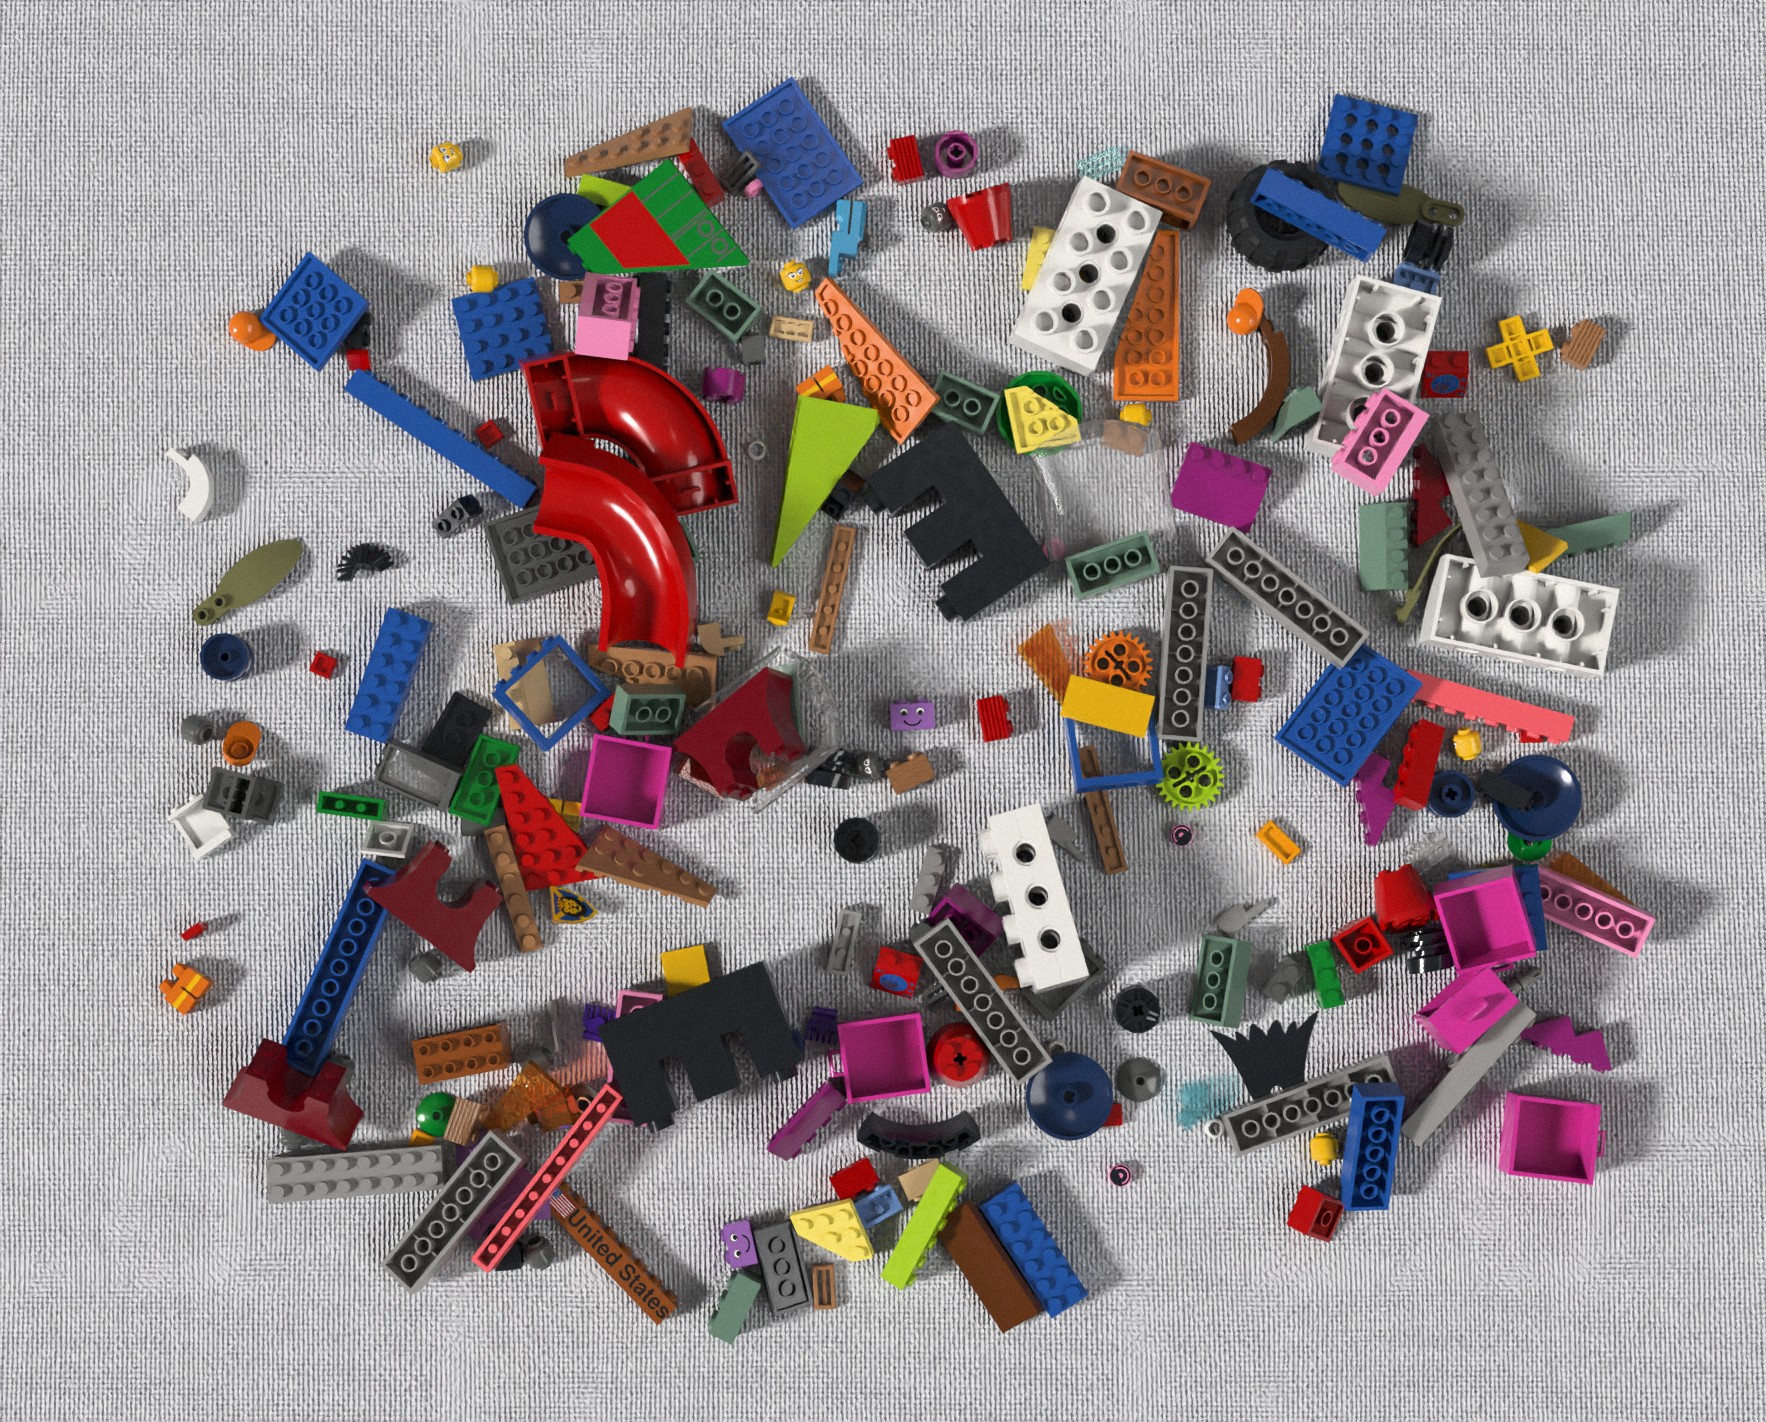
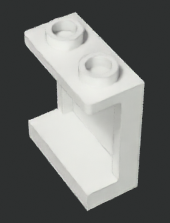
(200, 827)

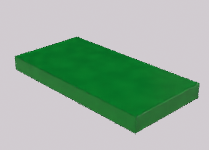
(479, 788)

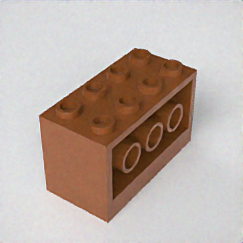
(1165, 188)
(463, 1052)

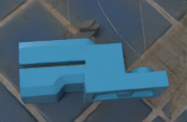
(850, 235)

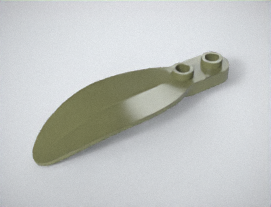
(1402, 209)
(250, 579)
(1413, 592)

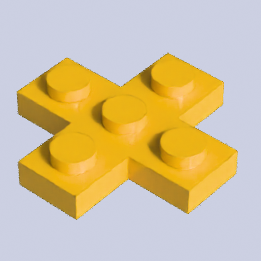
(1518, 349)

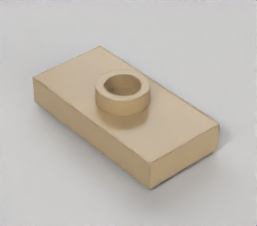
(791, 329)

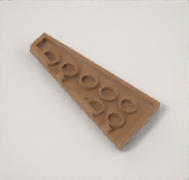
(652, 141)
(657, 666)
(641, 868)

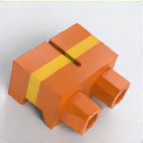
(827, 381)
(187, 990)

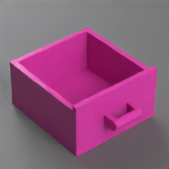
(627, 781)
(1485, 920)
(1466, 1009)
(882, 1056)
(1550, 1137)

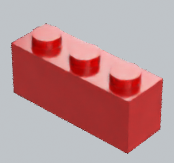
(701, 175)

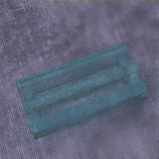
(1116, 157)

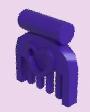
(592, 1023)
(823, 1023)

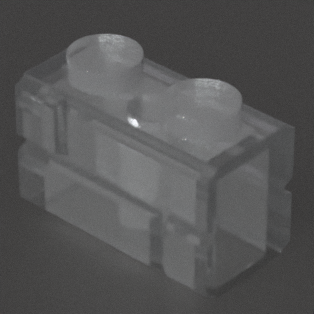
(1428, 851)

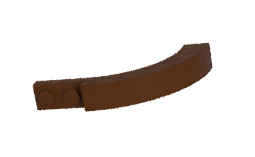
(1276, 386)

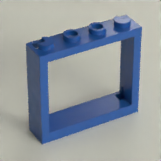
(518, 671)
(1114, 781)

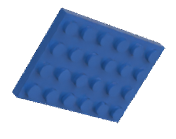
(799, 156)
(1348, 714)

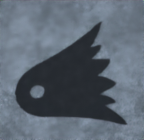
(1270, 1058)

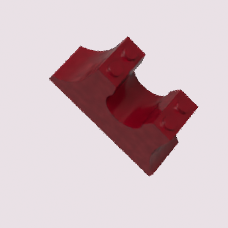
(728, 733)
(414, 901)
(297, 1102)

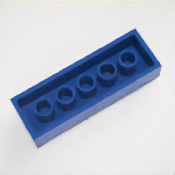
(1318, 215)
(389, 676)
(1371, 1146)
(1033, 1249)

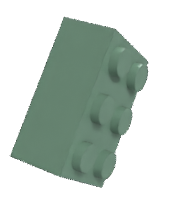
(724, 306)
(964, 403)
(647, 709)
(734, 1304)

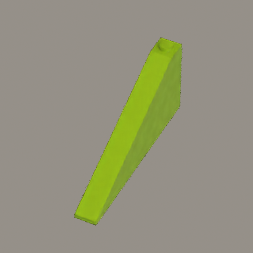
(820, 450)

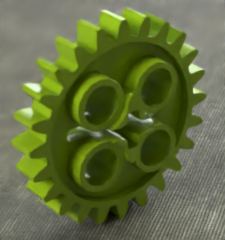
(1199, 793)

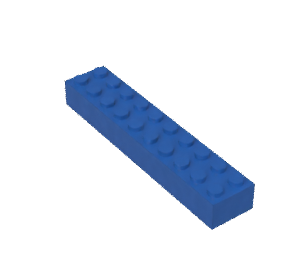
(337, 973)

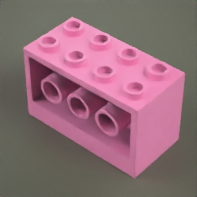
(607, 316)
(1392, 438)

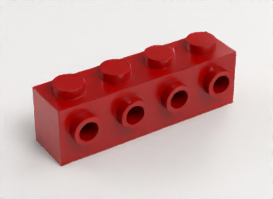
(1418, 764)

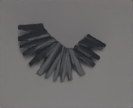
(363, 560)

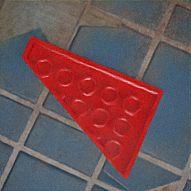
(541, 837)

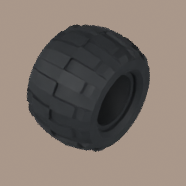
(1256, 239)

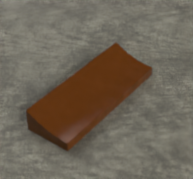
(988, 1267)

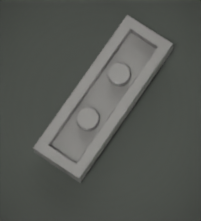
(928, 880)
(844, 942)

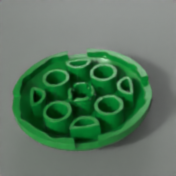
(1046, 385)

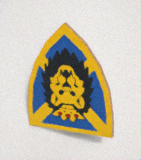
(570, 907)

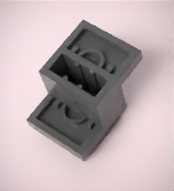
(243, 796)

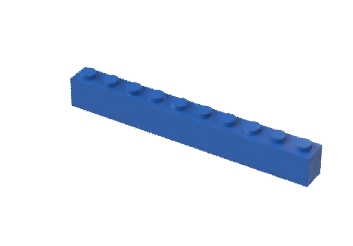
(441, 439)

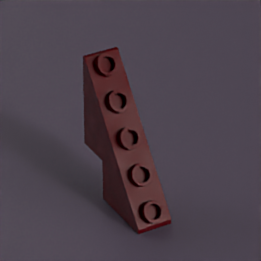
(1429, 489)

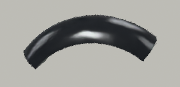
(919, 1140)

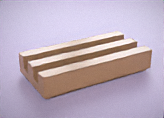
(823, 1268)

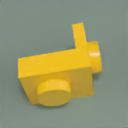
(781, 608)

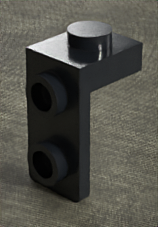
(456, 514)

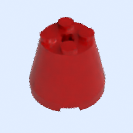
(984, 216)
(1402, 901)
(943, 1048)

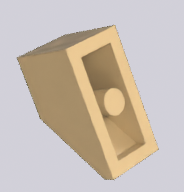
(917, 1178)

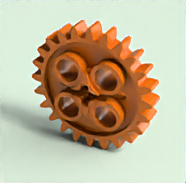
(1132, 652)

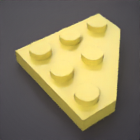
(1038, 248)
(1034, 418)
(834, 1228)

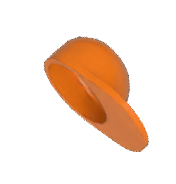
(1246, 313)
(250, 331)
(241, 743)

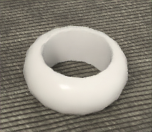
(756, 443)
(1054, 1043)
(1222, 1128)

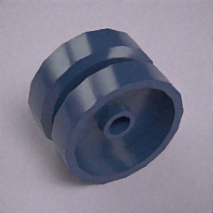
(215, 651)
(1460, 798)

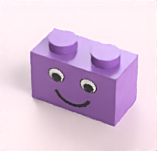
(912, 715)
(740, 1243)

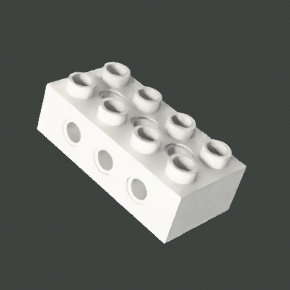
(1058, 284)
(1398, 362)
(1540, 598)
(1002, 840)

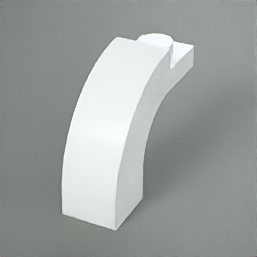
(201, 489)

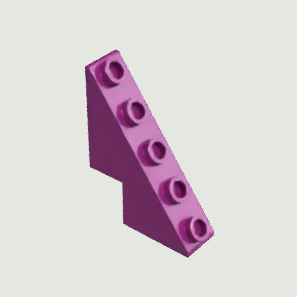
(1374, 798)
(1560, 1036)

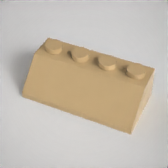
(532, 690)

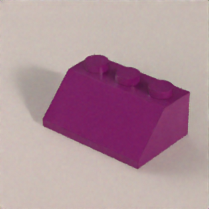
(970, 916)

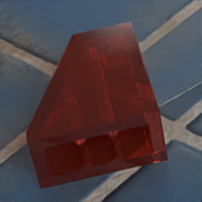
(694, 772)

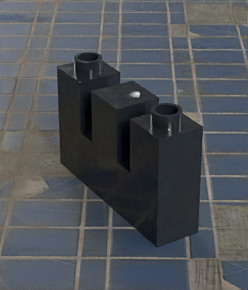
(971, 514)
(695, 1028)

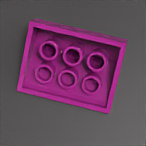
(1219, 487)
(806, 1120)

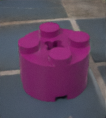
(967, 151)
(723, 385)

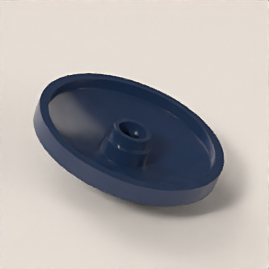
(550, 227)
(1555, 796)
(1069, 1097)

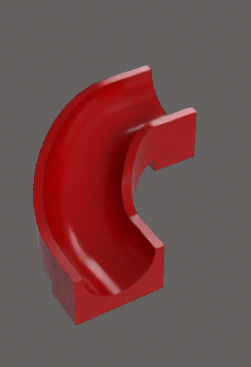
(640, 412)
(633, 540)

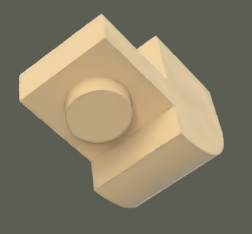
(712, 641)

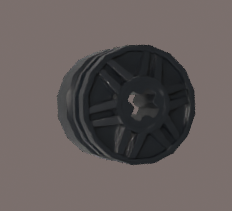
(1428, 244)
(830, 771)
(848, 831)
(1428, 951)
(1123, 1012)

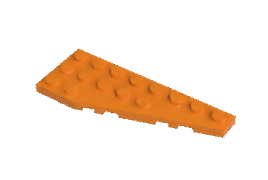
(1149, 345)
(885, 375)

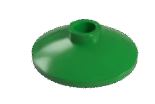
(1527, 853)
(433, 1103)

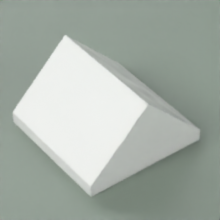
(389, 839)

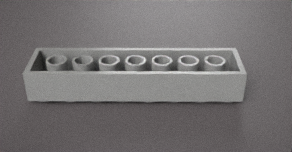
(1479, 494)
(1286, 598)
(1184, 654)
(982, 1001)
(1460, 1075)
(1301, 1105)
(356, 1172)
(454, 1211)

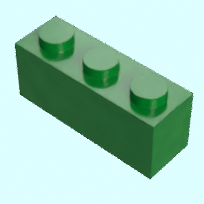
(352, 806)
(1324, 974)

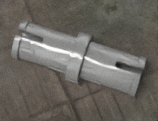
(1522, 981)

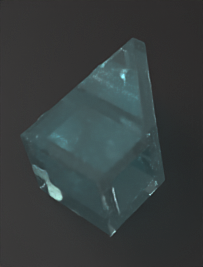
(1194, 1103)

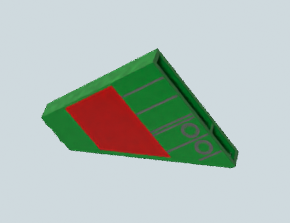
(656, 228)

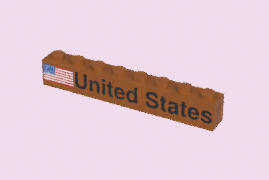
(611, 1253)

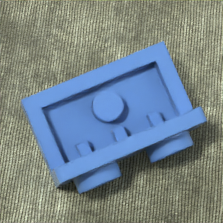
(1417, 279)
(1217, 687)
(878, 1206)

